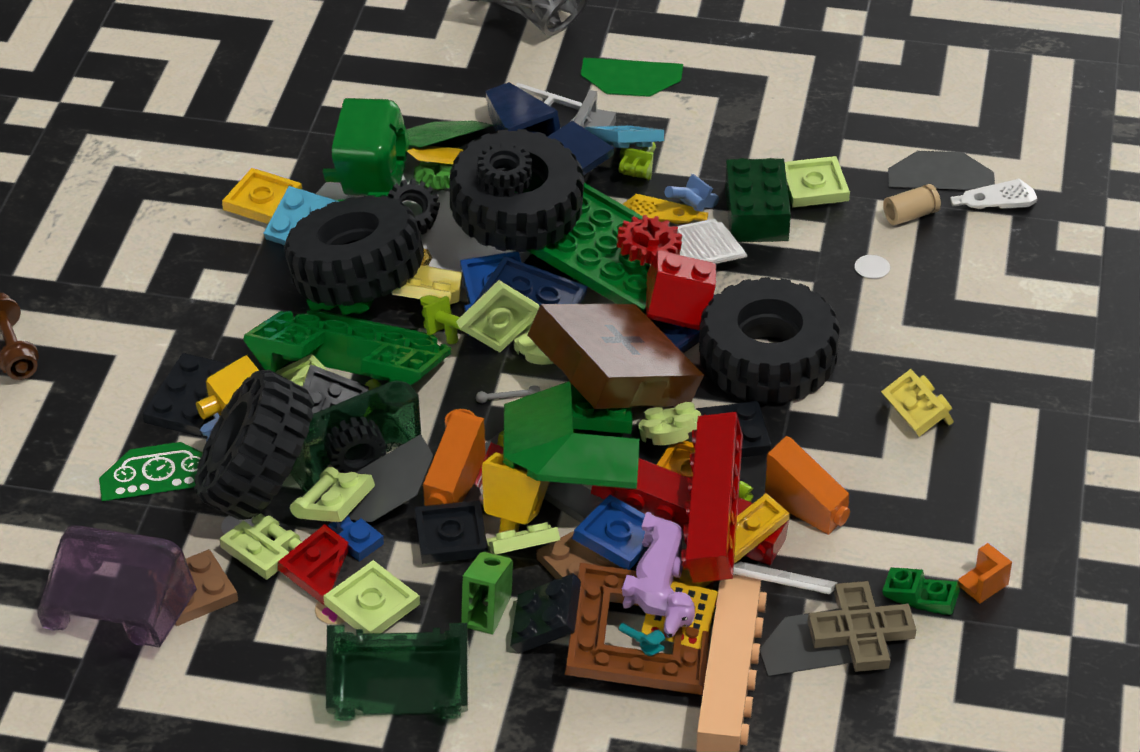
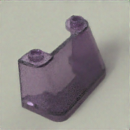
(117, 580)

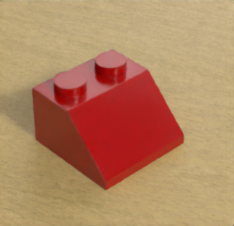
(679, 289)

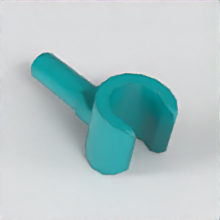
(649, 643)

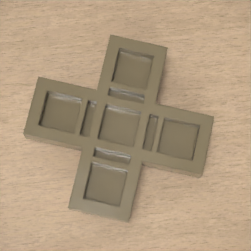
(861, 626)

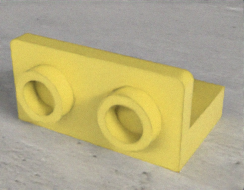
(432, 282)
(916, 403)

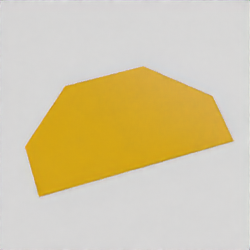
(435, 154)

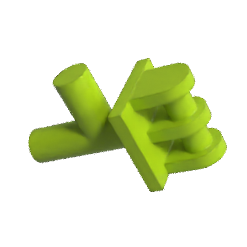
(637, 162)
(439, 317)

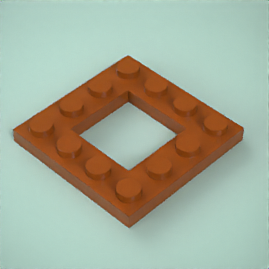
(592, 659)

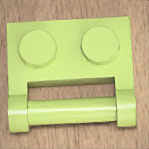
(342, 497)

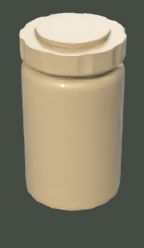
(911, 204)

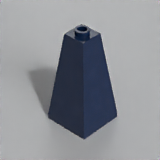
(516, 109)

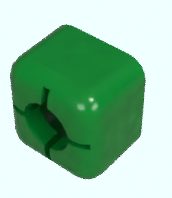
(368, 146)

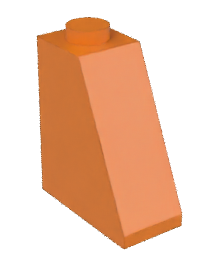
(456, 460)
(805, 487)

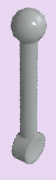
(482, 397)

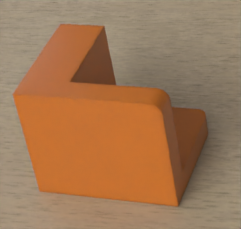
(988, 576)

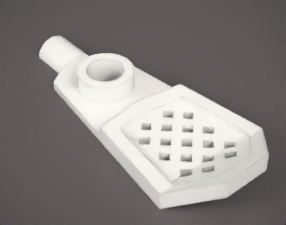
(1004, 194)

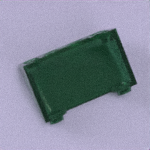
(390, 406)
(397, 672)

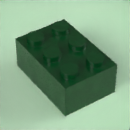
(757, 200)

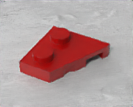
(316, 562)

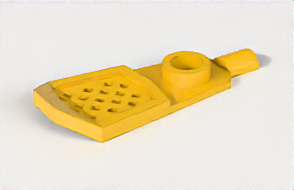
(664, 209)

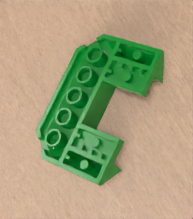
(346, 345)
(542, 439)

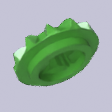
(433, 174)

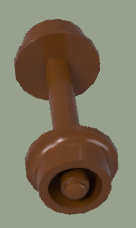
(17, 357)

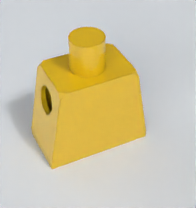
(223, 385)
(510, 493)

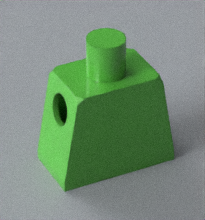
(490, 579)

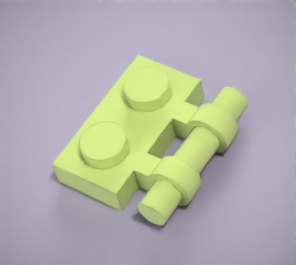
(512, 540)
(254, 546)

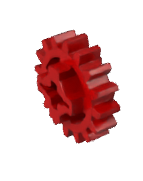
(645, 237)

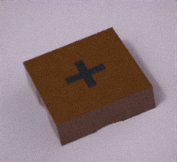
(614, 355)

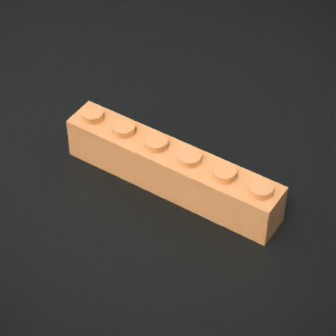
(729, 666)

